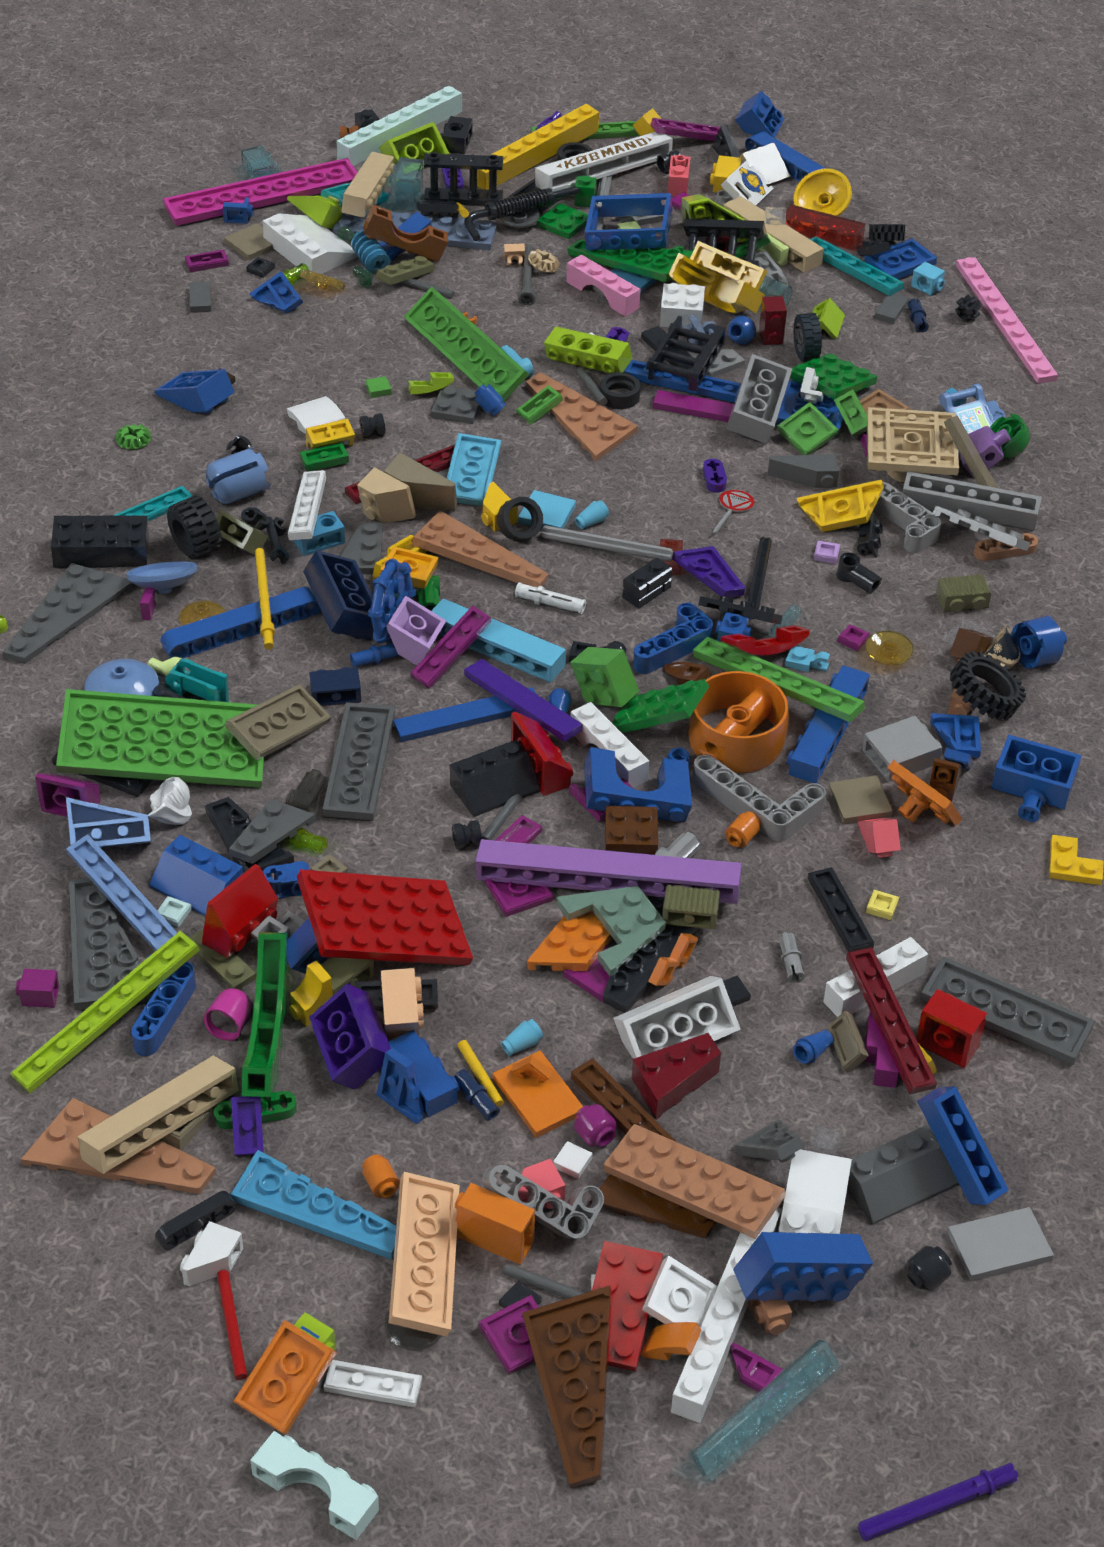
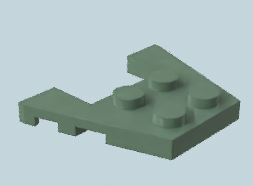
(624, 914)

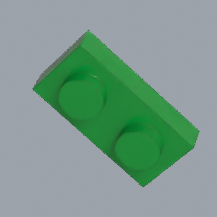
(324, 457)

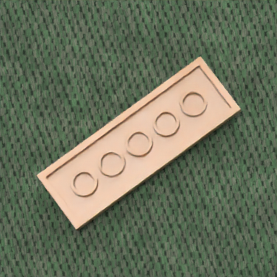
(424, 1255)

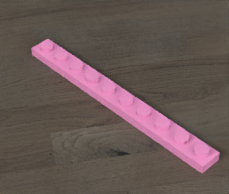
(1007, 320)

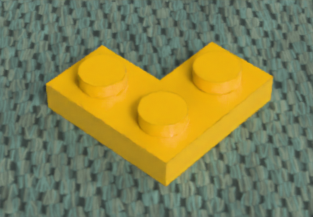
(1069, 867)

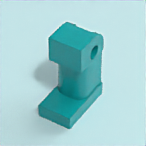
(199, 681)

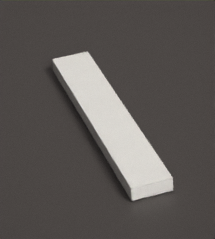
(307, 505)

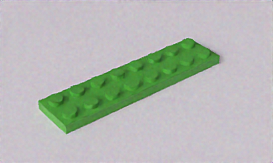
(465, 344)

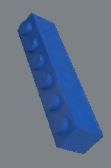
(825, 730)

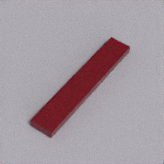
(435, 461)
(891, 1021)

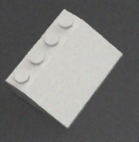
(306, 242)

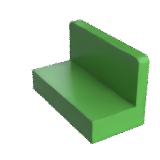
(852, 412)

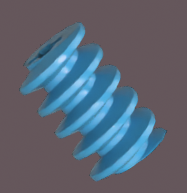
(369, 252)

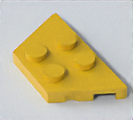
(842, 506)

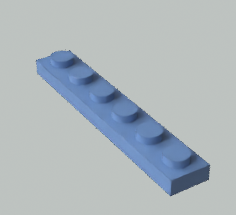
(121, 892)

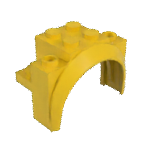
(729, 282)

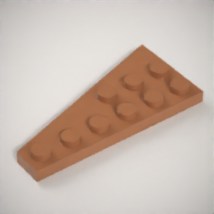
(155, 1164)

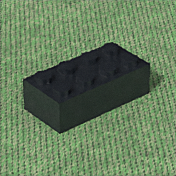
(100, 541)

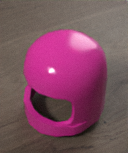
(234, 1005)

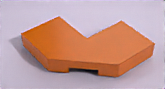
(679, 957)

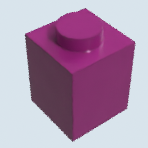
(38, 988)

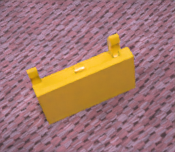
(330, 434)

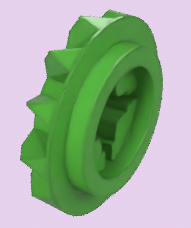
(131, 442)

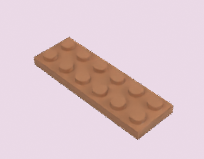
(695, 1181)

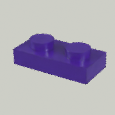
(247, 1125)

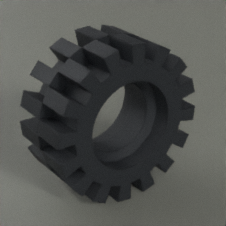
(887, 232)

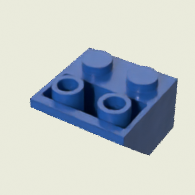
(759, 115)

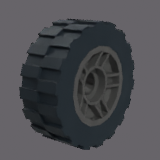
(807, 336)

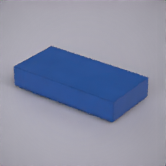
(959, 758)

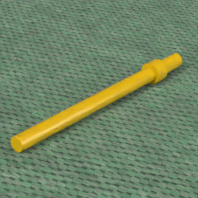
(267, 627)

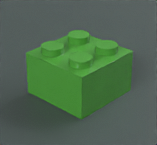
(604, 676)

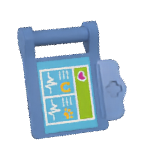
(973, 414)

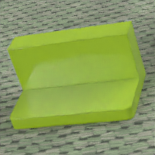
(830, 317)

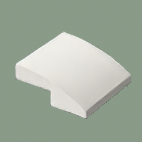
(315, 413)

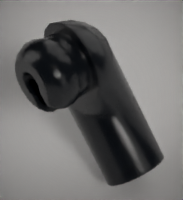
(163, 690)

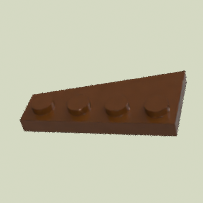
(635, 1201)

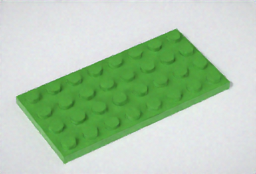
(154, 739)

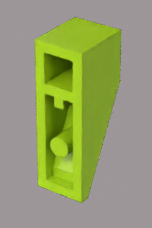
(320, 209)

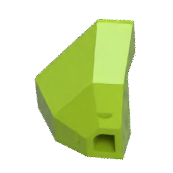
(703, 208)

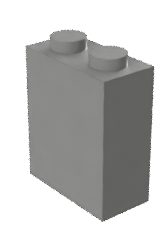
(903, 741)

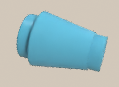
(593, 514)
(523, 1037)

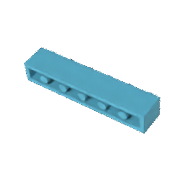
(508, 644)

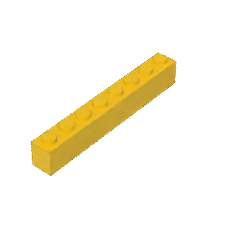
(542, 144)

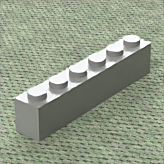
(986, 502)

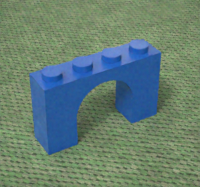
(606, 788)

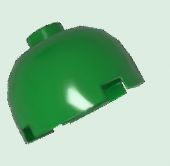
(1017, 431)

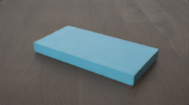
(473, 467)

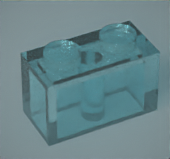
(258, 162)

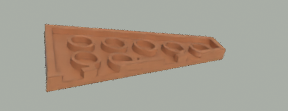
(587, 421)
(461, 543)

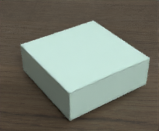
(174, 911)

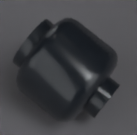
(929, 1267)

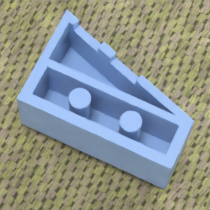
(106, 824)

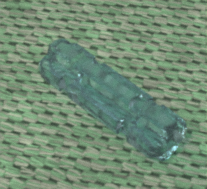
(792, 613)

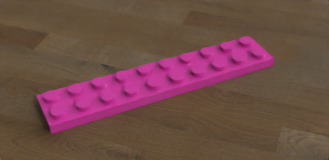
(260, 190)

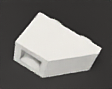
(213, 1251)

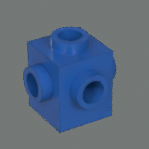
(732, 625)

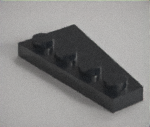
(231, 822)

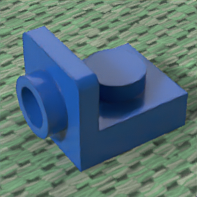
(237, 212)

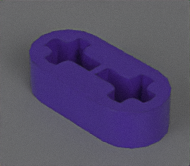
(618, 334)
(710, 475)

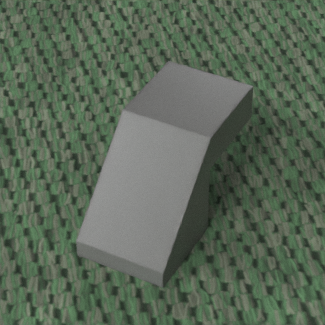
(287, 924)

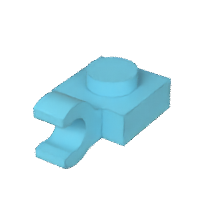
(804, 659)

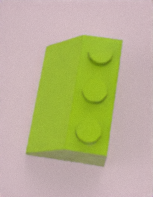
(415, 143)

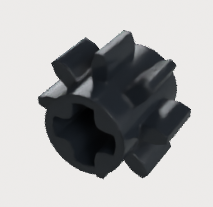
(968, 308)

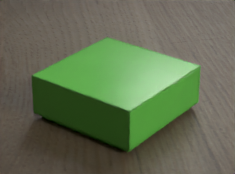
(378, 387)

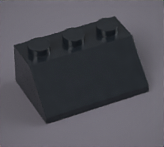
(493, 777)

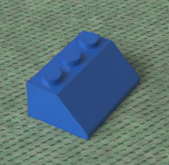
(193, 873)

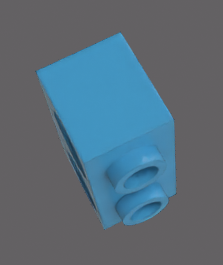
(327, 534)

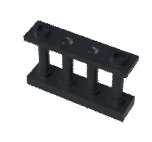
(470, 196)
(726, 228)
(700, 364)

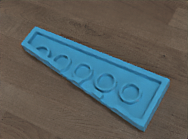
(294, 1198)

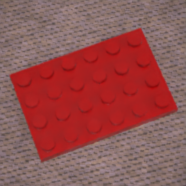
(383, 918)

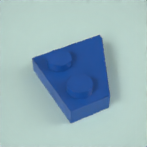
(277, 294)
(958, 732)
(400, 1086)

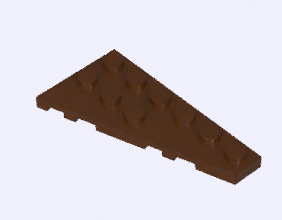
(572, 1363)

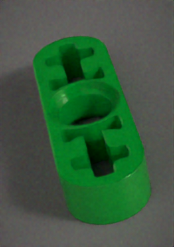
(277, 1112)

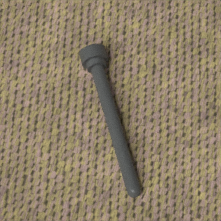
(527, 295)

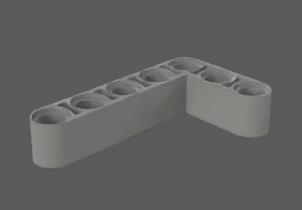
(738, 795)

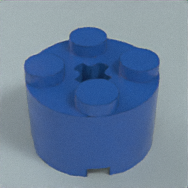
(1039, 641)

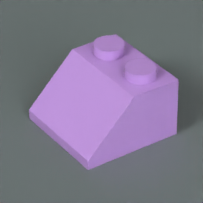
(414, 630)

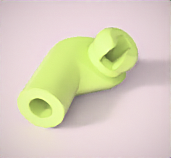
(163, 667)

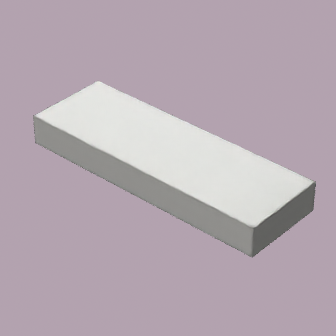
(373, 1383)

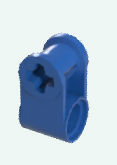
(285, 878)

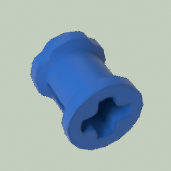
(1031, 806)

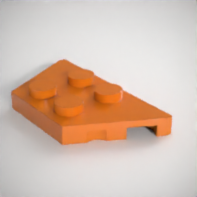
(572, 944)

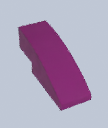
(885, 1069)

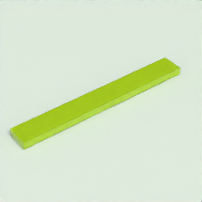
(104, 1012)

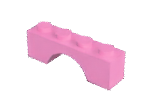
(621, 294)

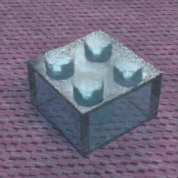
(406, 185)

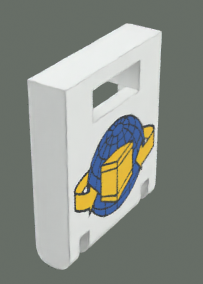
(749, 181)

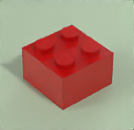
(951, 1028)

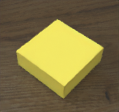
(882, 904)

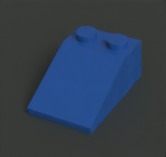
(197, 390)

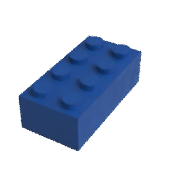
(802, 1266)

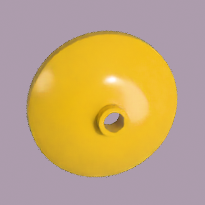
(824, 186)

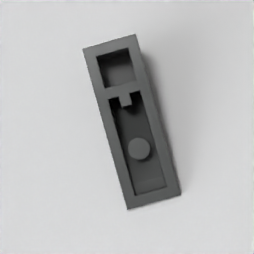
(809, 470)

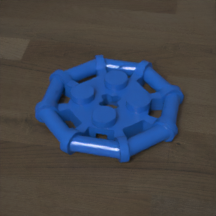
(388, 594)

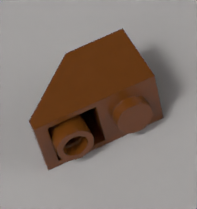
(945, 777)

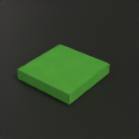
(807, 429)

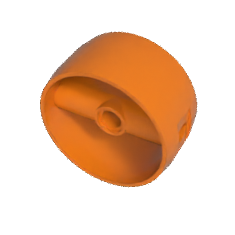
(749, 702)

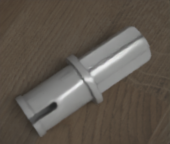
(791, 957)

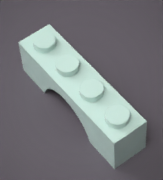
(285, 1463)

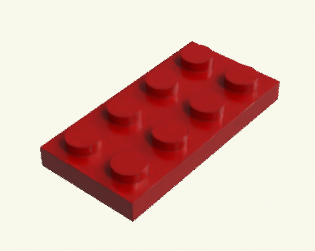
(630, 1276)

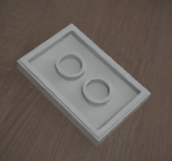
(1000, 1243)

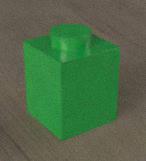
(588, 189)

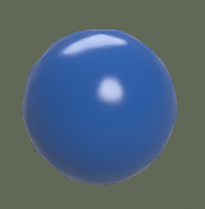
(741, 330)

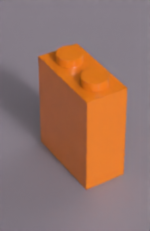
(495, 1223)

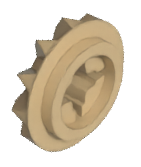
(543, 261)

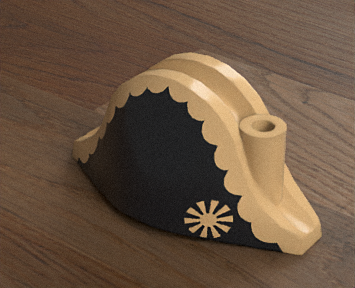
(1004, 649)

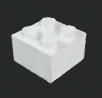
(681, 301)

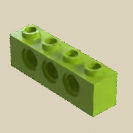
(588, 350)

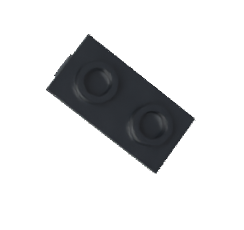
(869, 536)

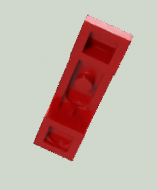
(785, 639)

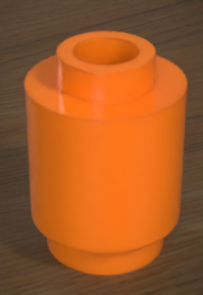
(743, 829)
(380, 1176)

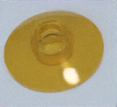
(199, 610)
(889, 647)

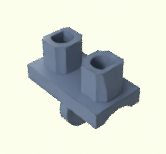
(707, 327)

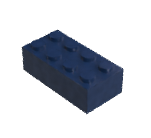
(341, 594)

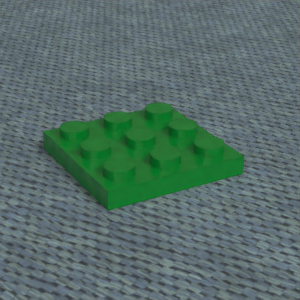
(835, 375)

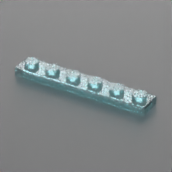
(764, 1410)

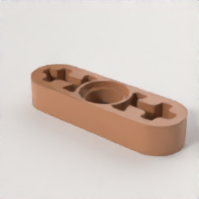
(991, 548)

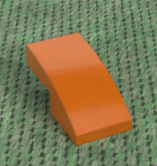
(671, 1339)

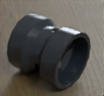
(664, 160)
(372, 425)
(464, 834)

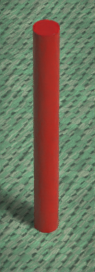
(232, 1325)

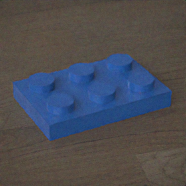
(901, 258)

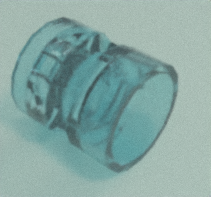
(772, 288)

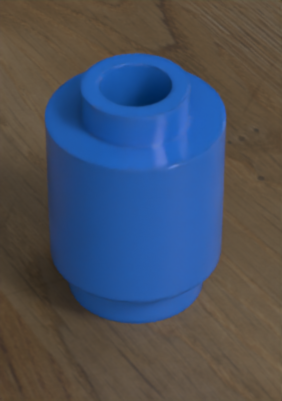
(489, 399)

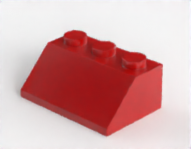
(547, 761)
(238, 912)

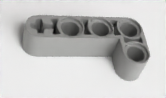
(919, 523)
(539, 1196)

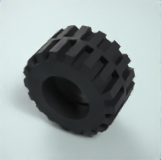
(194, 527)

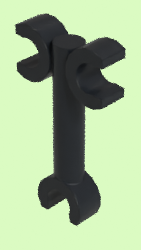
(274, 530)

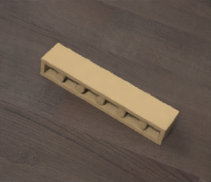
(367, 184)
(802, 251)
(157, 1114)

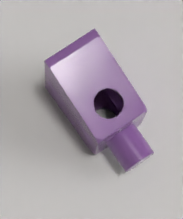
(988, 445)

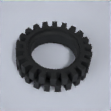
(979, 696)

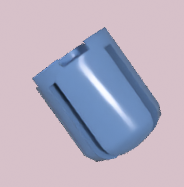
(237, 476)

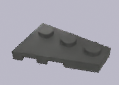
(771, 1143)

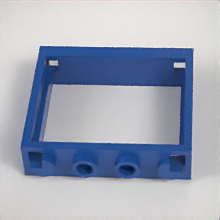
(628, 206)

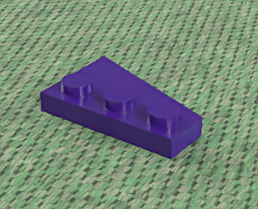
(710, 569)

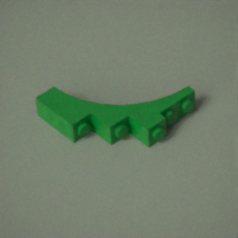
(270, 1007)

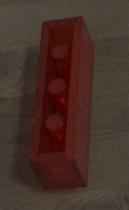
(831, 228)

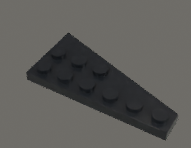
(632, 978)

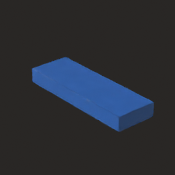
(413, 224)

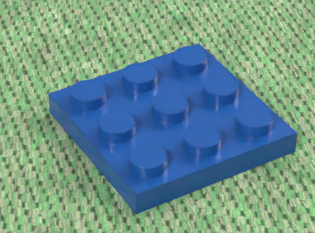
(793, 402)

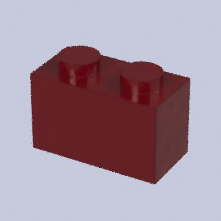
(772, 320)

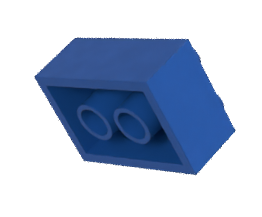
(1036, 766)

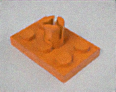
(921, 797)

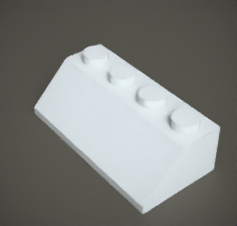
(678, 1017)

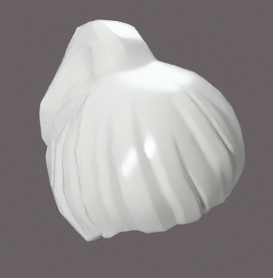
(171, 802)

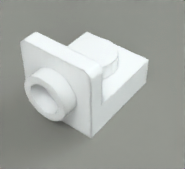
(810, 382)

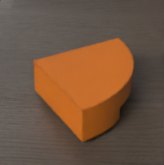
(532, 1068)

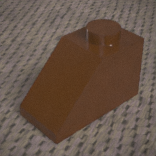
(969, 640)

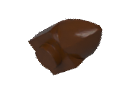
(686, 671)

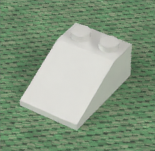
(815, 1193)

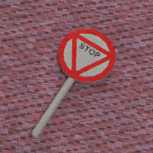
(734, 502)

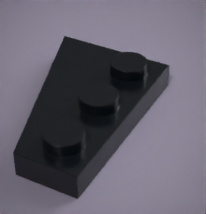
(744, 609)

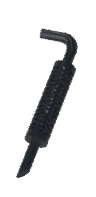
(516, 205)

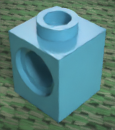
(928, 278)

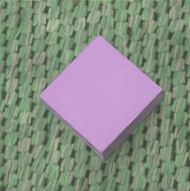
(827, 552)

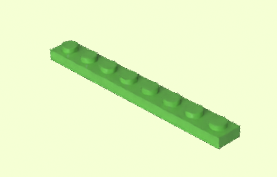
(791, 683)

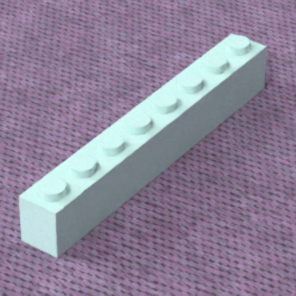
(435, 108)

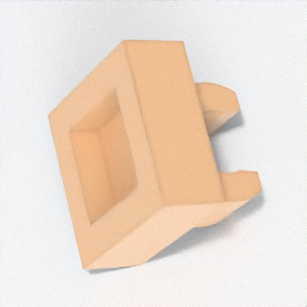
(514, 251)

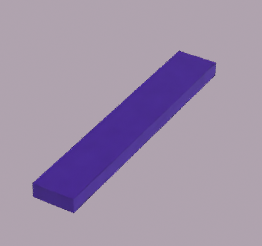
(523, 700)

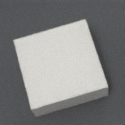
(572, 1160)

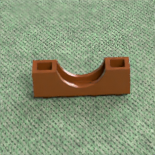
(427, 243)

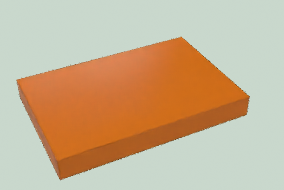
(539, 1103)
(285, 1377)

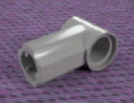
(684, 846)

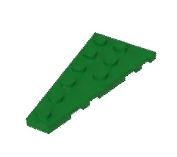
(644, 261)

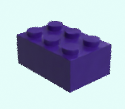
(350, 1036)

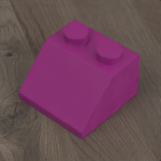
(55, 788)

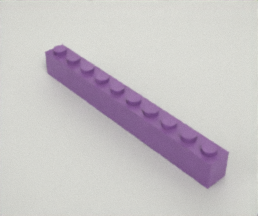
(603, 869)

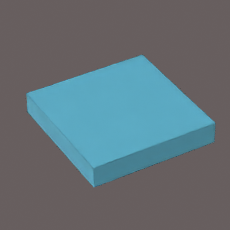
(555, 510)

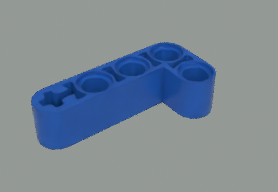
(690, 630)
(163, 1010)

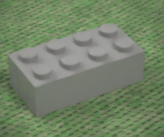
(759, 399)

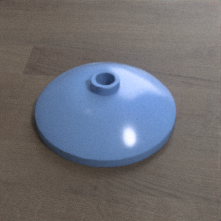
(162, 575)
(123, 677)

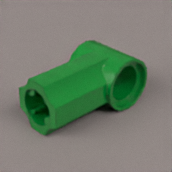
(430, 595)

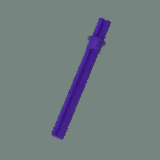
(938, 1501)

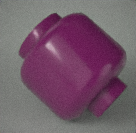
(595, 1125)

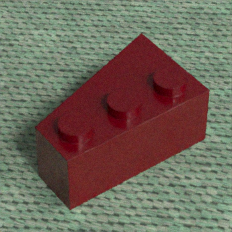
(675, 1071)

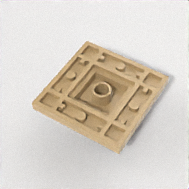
(910, 442)

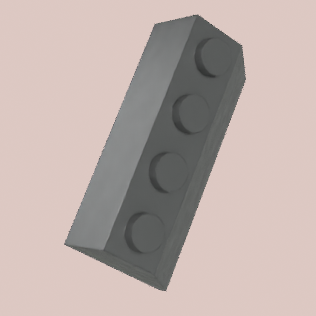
(899, 1174)

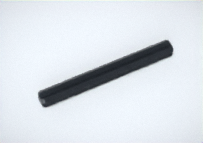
(759, 571)

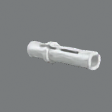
(543, 596)

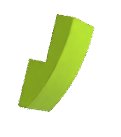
(437, 381)

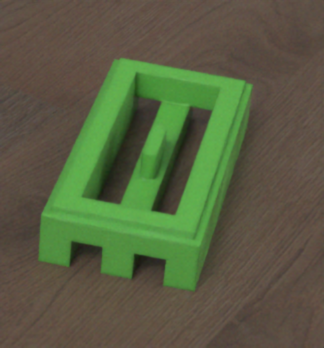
(542, 406)

